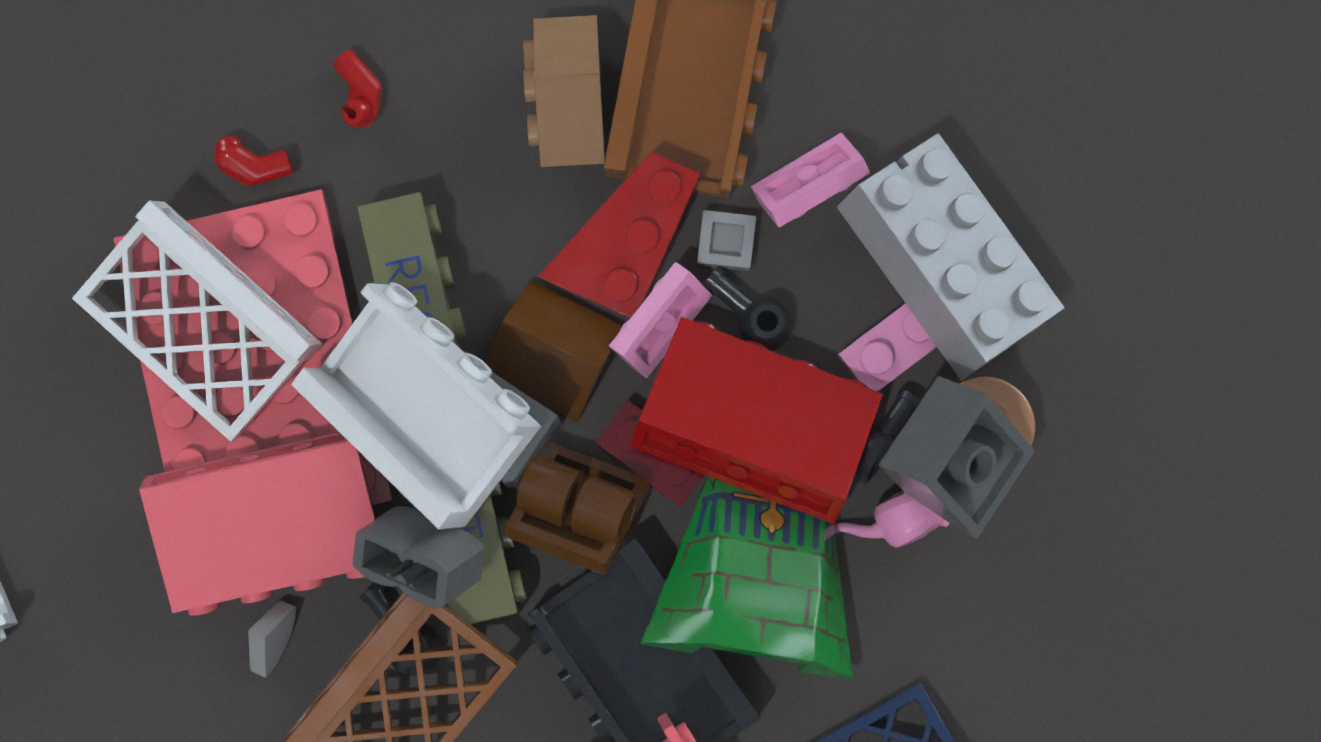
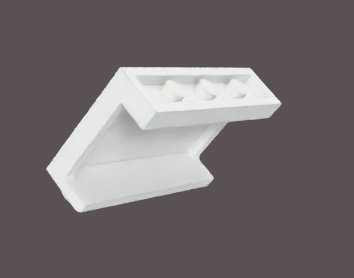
(419, 407)

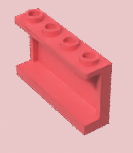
(258, 522)

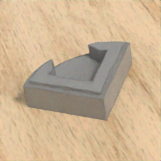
(270, 637)

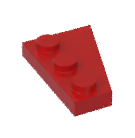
(627, 238)

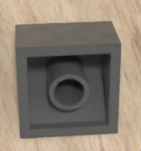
(957, 455)

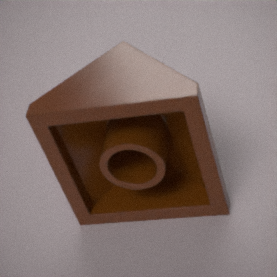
(553, 349)

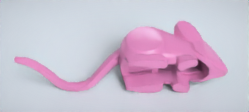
(898, 521)

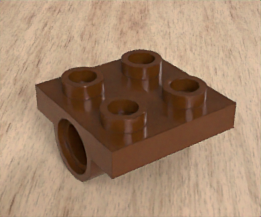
(576, 507)

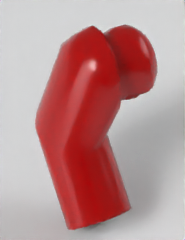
(246, 166)

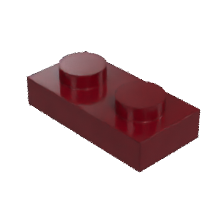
(666, 477)

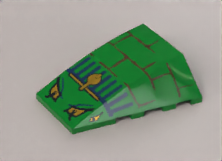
(755, 585)

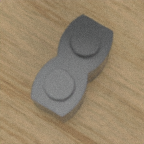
(418, 557)

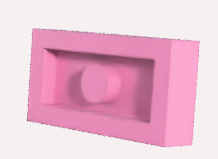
(810, 180)
(650, 330)
(887, 349)

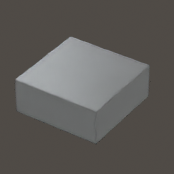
(726, 240)

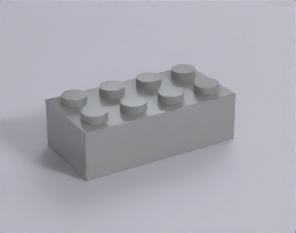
(949, 256)

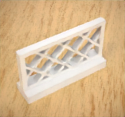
(228, 286)

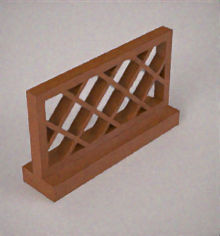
(372, 659)

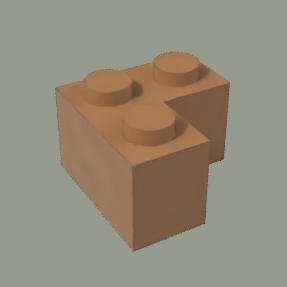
(566, 85)

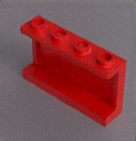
(757, 420)

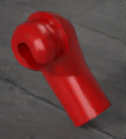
(364, 90)

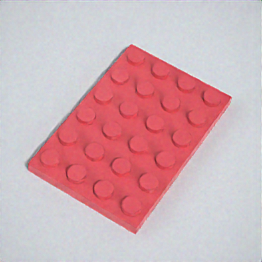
(295, 260)

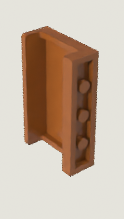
(689, 88)

